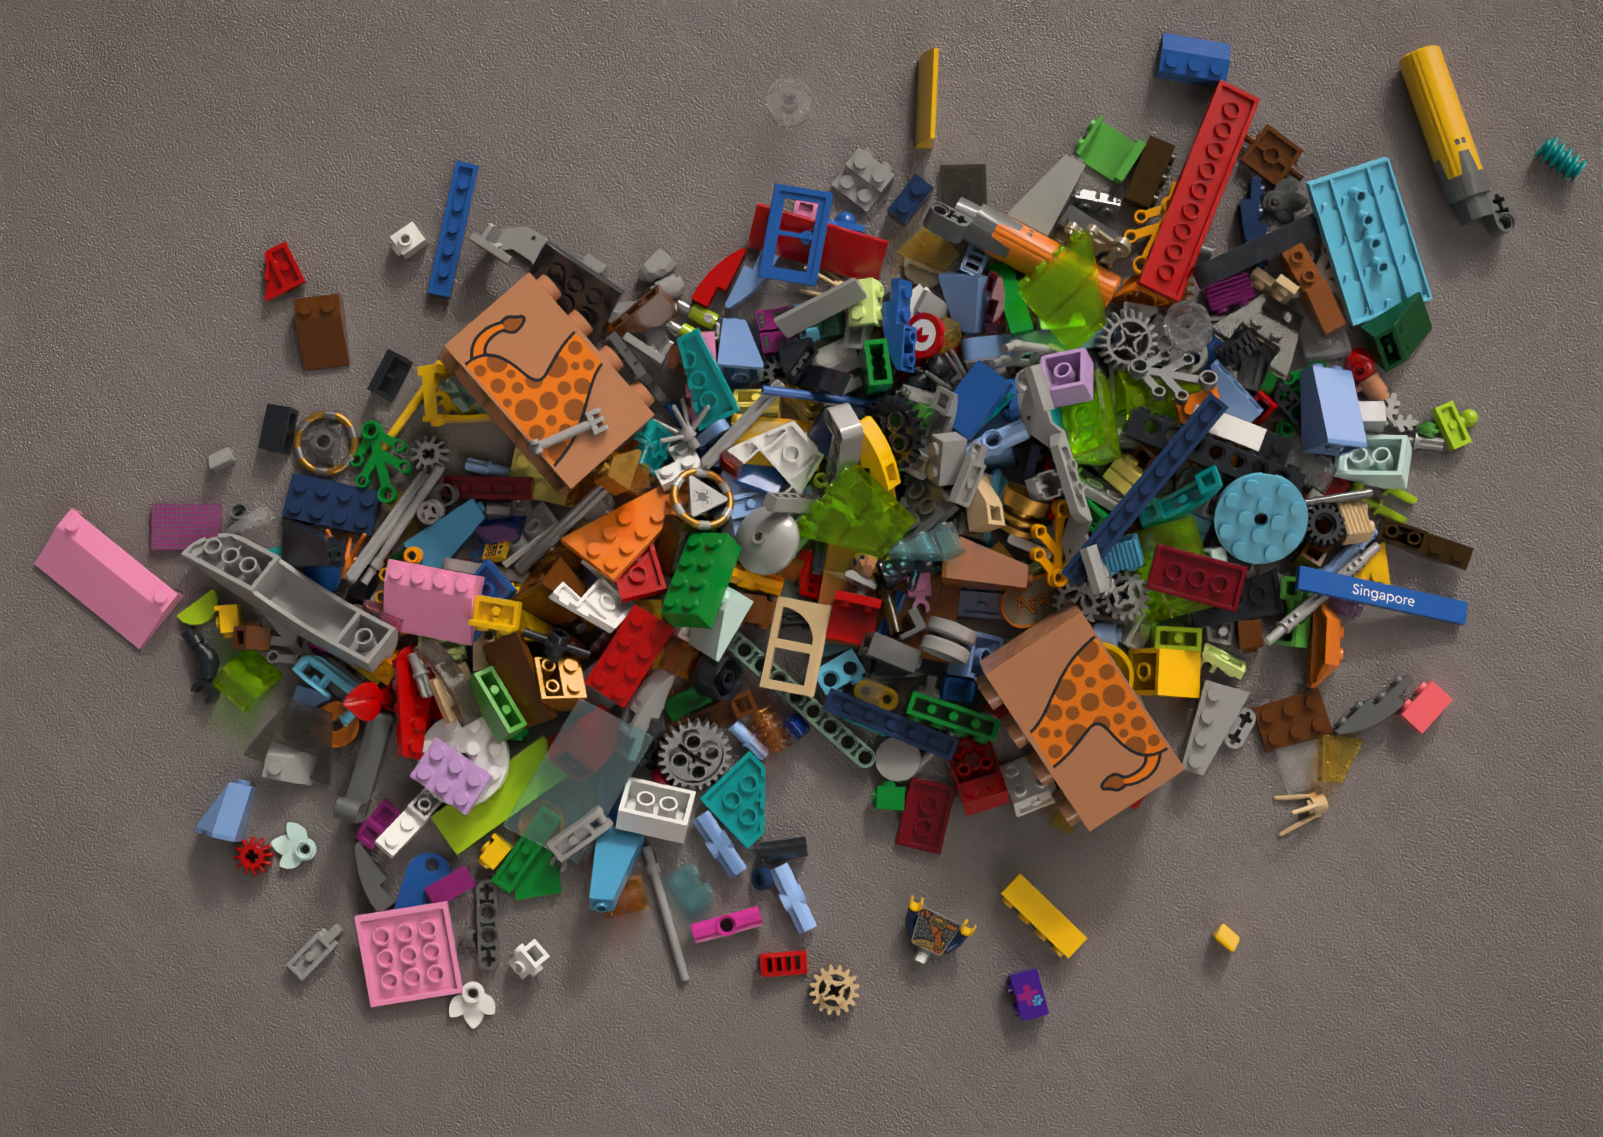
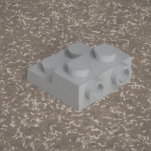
(863, 179)

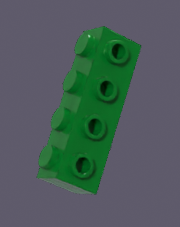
(956, 717)

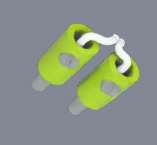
(698, 314)

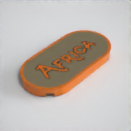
(1029, 608)

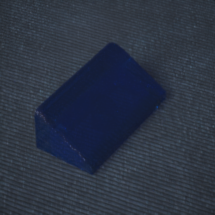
(501, 529)

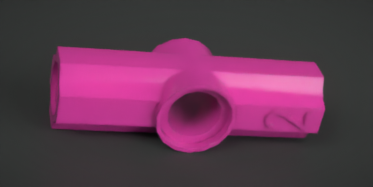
(712, 929)

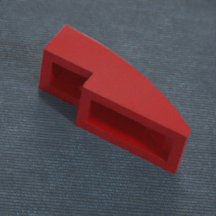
(718, 278)

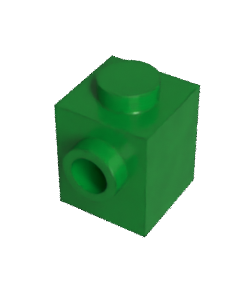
(888, 796)

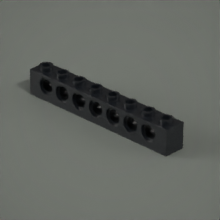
(1135, 429)

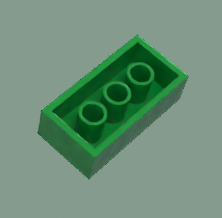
(700, 580)

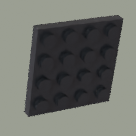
(579, 286)

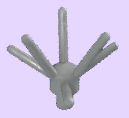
(688, 432)

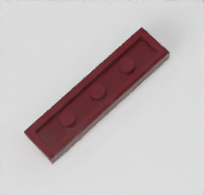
(490, 487)

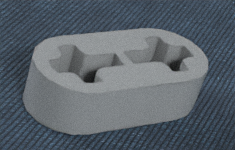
(1243, 732)

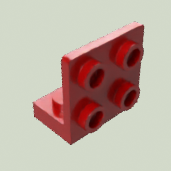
(852, 617)

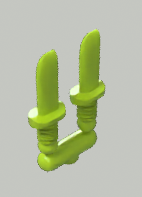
(1383, 510)

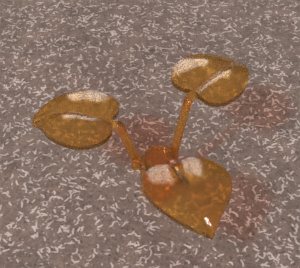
(637, 488)

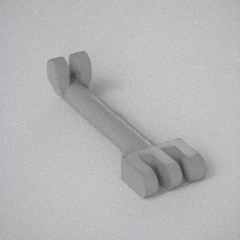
(537, 446)

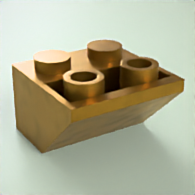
(560, 682)

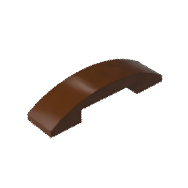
(723, 712)

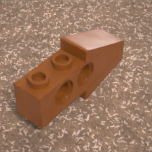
(1313, 290)

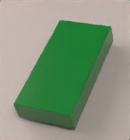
(685, 703)

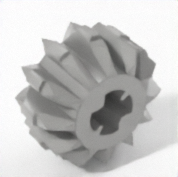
(431, 446)

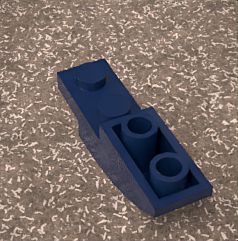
(1250, 213)

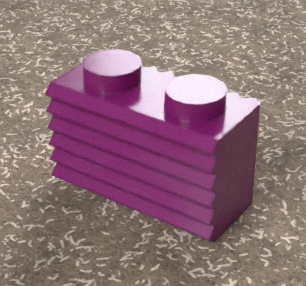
(1228, 293)

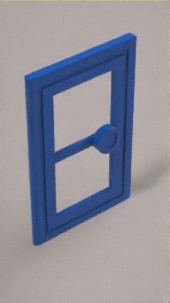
(817, 239)

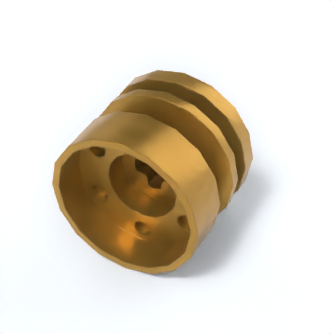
(1021, 510)

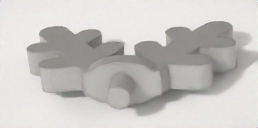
(1399, 423)

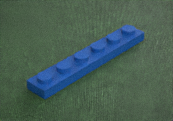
(453, 229)

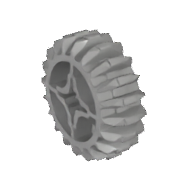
(1121, 331)

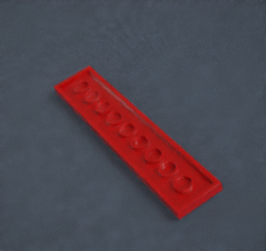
(1198, 191)

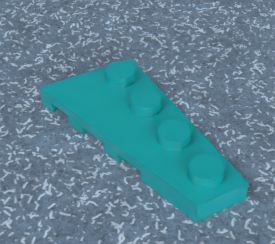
(705, 380)

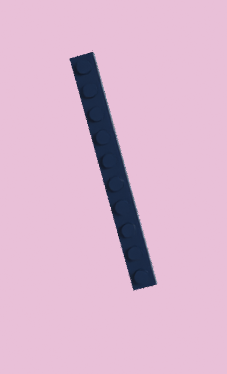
(1148, 484)

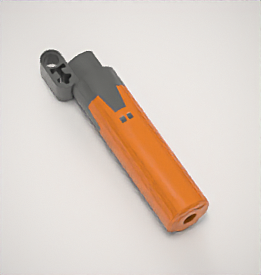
(1002, 238)

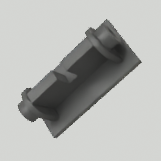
(1105, 206)

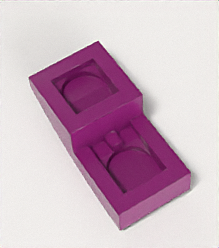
(377, 823)

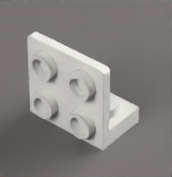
(1025, 788)

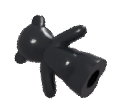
(936, 365)
(897, 570)

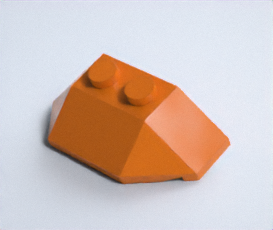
(1323, 645)

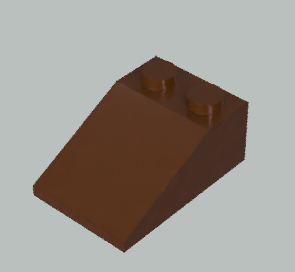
(322, 331)

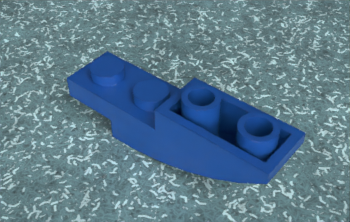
(896, 328)

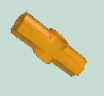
(750, 581)

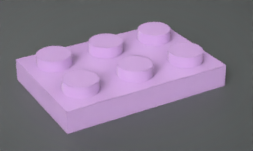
(451, 776)

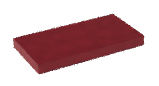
(1196, 577)

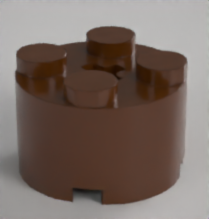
(761, 610)

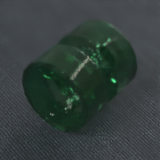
(833, 327)

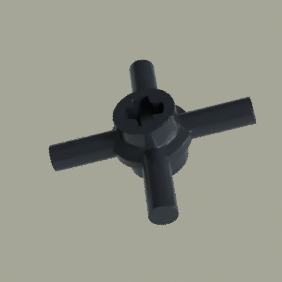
(556, 643)

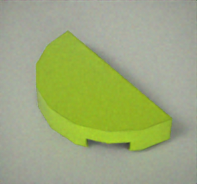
(201, 610)

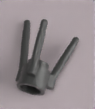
(959, 371)

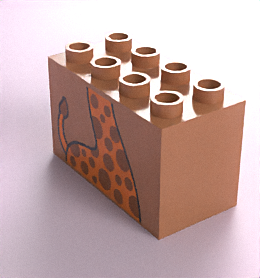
(541, 375)
(1078, 718)

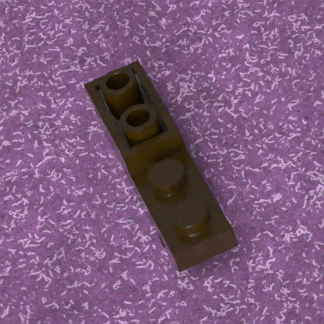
(1425, 544)

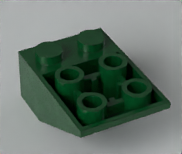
(1397, 332)

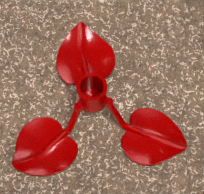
(367, 698)

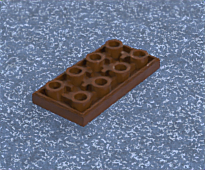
(517, 672)

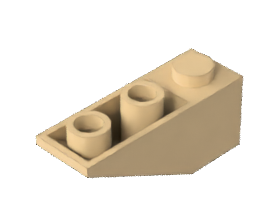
(985, 509)

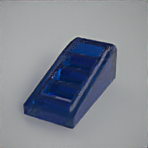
(797, 726)

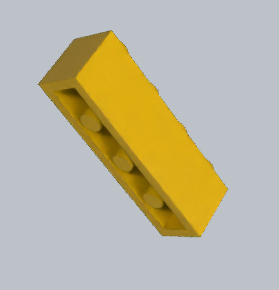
(1043, 915)

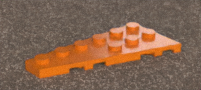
(625, 533)

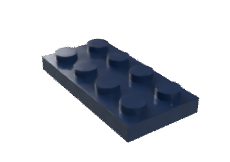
(331, 505)

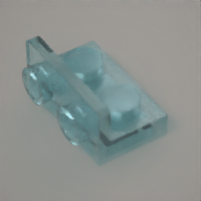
(689, 888)

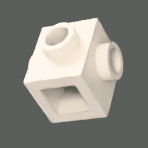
(528, 959)

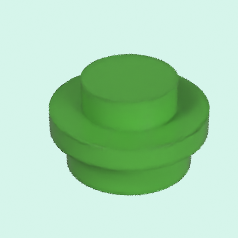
(1427, 428)

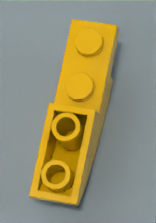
(878, 456)

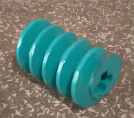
(1561, 158)

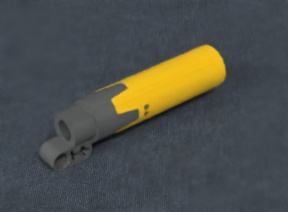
(1452, 142)

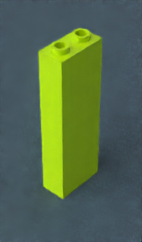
(465, 830)

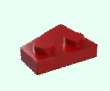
(281, 271)

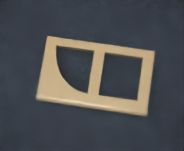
(818, 618)

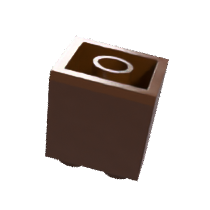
(541, 584)

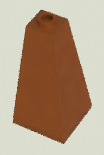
(985, 570)

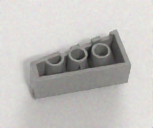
(1209, 724)

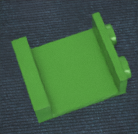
(1108, 151)

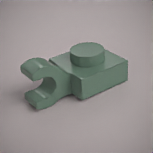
(458, 393)

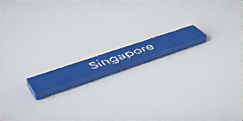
(1381, 595)

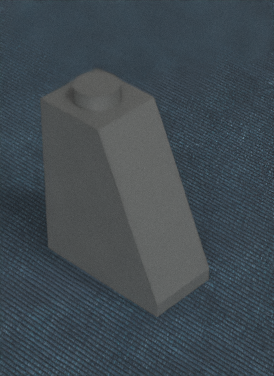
(890, 652)

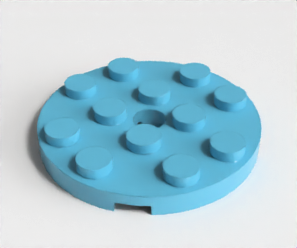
(1258, 541)

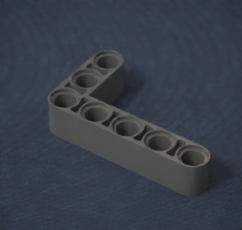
(367, 769)

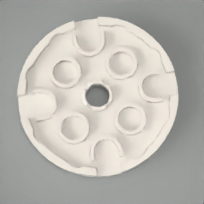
(479, 745)

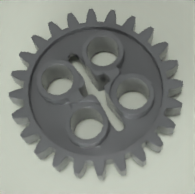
(681, 770)

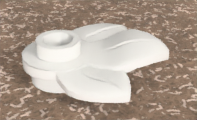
(472, 1007)

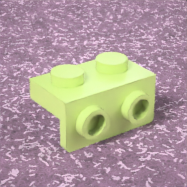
(870, 309)

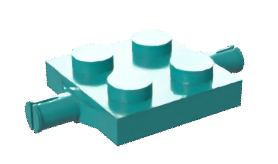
(652, 450)

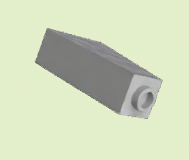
(1046, 200)

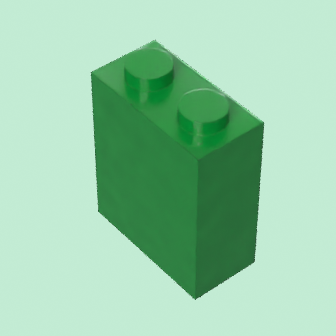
(875, 368)

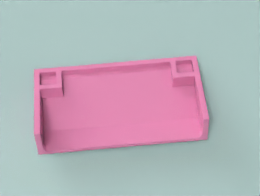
(107, 579)

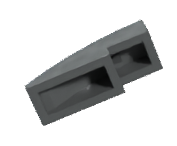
(372, 879)

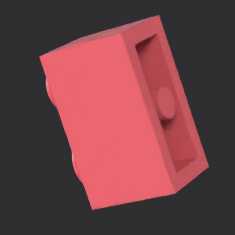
(1424, 706)

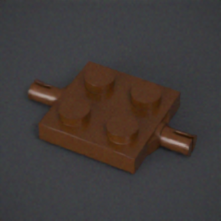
(1272, 156)

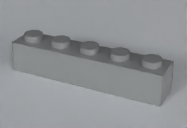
(788, 502)

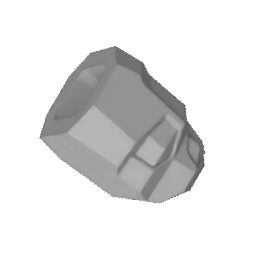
(657, 267)

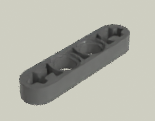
(491, 924)

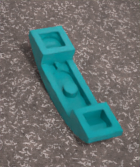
(1183, 500)

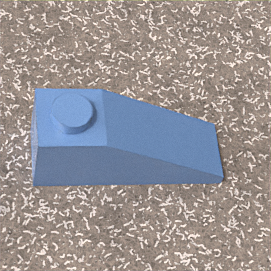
(1234, 395)

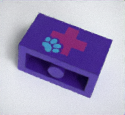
(1028, 994)

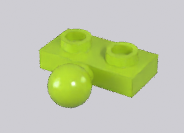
(1453, 425)

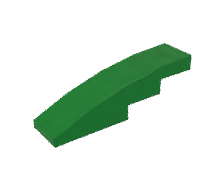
(1015, 308)

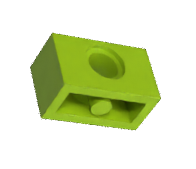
(1176, 638)

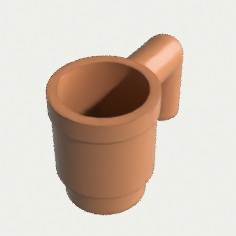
(1373, 388)

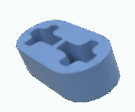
(713, 433)

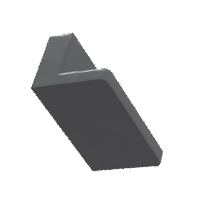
(915, 623)

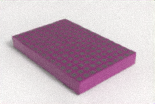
(183, 524)

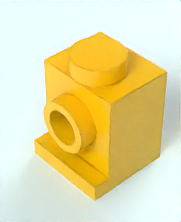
(228, 617)
(494, 852)

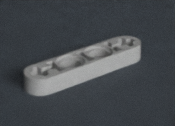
(471, 567)

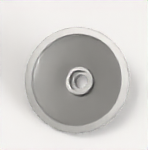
(777, 544)

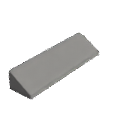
(821, 307)

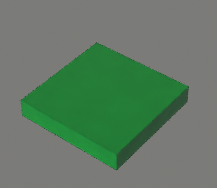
(539, 877)

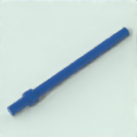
(816, 396)

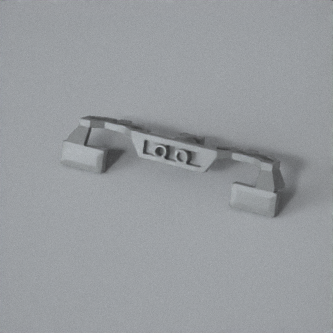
(529, 244)
(1061, 480)

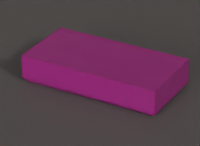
(451, 886)

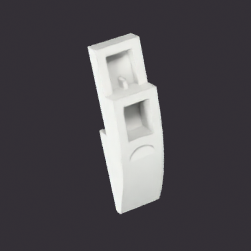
(408, 823)

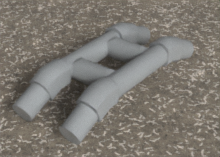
(1019, 349)

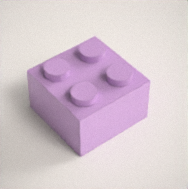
(1069, 376)

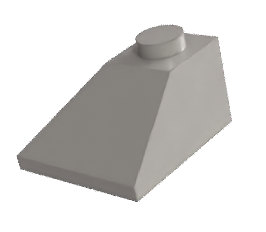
(288, 764)

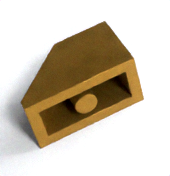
(618, 472)

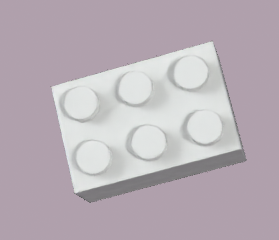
(655, 810)

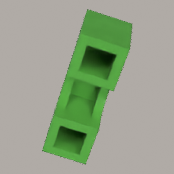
(1300, 634)

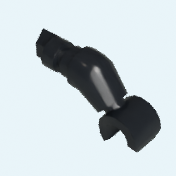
(208, 664)

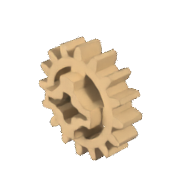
(826, 976)

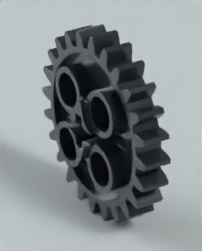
(894, 431)

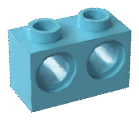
(836, 667)

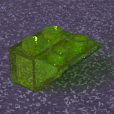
(247, 679)

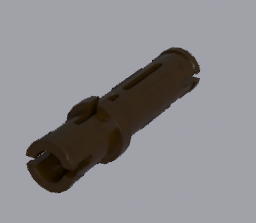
(889, 608)

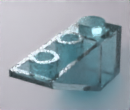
(937, 545)

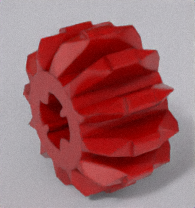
(258, 849)

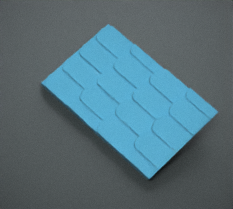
(1367, 239)

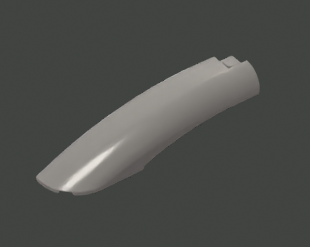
(294, 599)

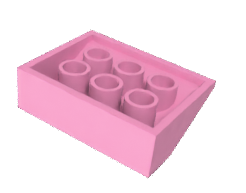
(432, 600)

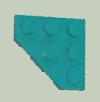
(740, 799)

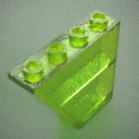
(1067, 292)
(857, 515)

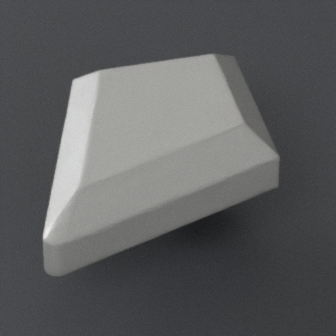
(860, 582)
(1220, 633)

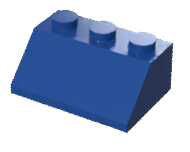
(1193, 60)

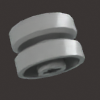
(947, 640)

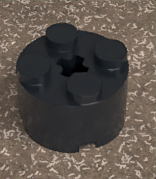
(715, 678)

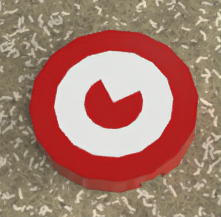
(929, 334)

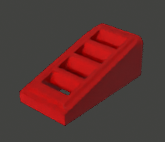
(805, 576)
(764, 963)

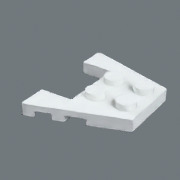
(787, 451)
(598, 605)

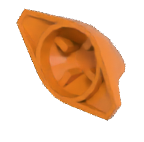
(1137, 294)

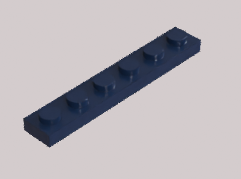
(890, 724)

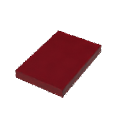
(925, 815)

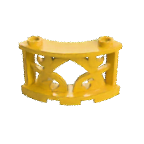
(430, 379)

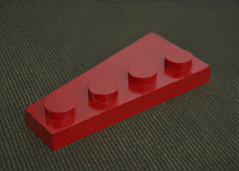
(411, 712)

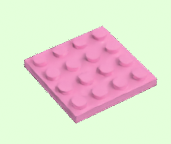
(409, 954)

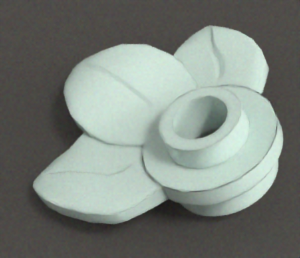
(291, 846)

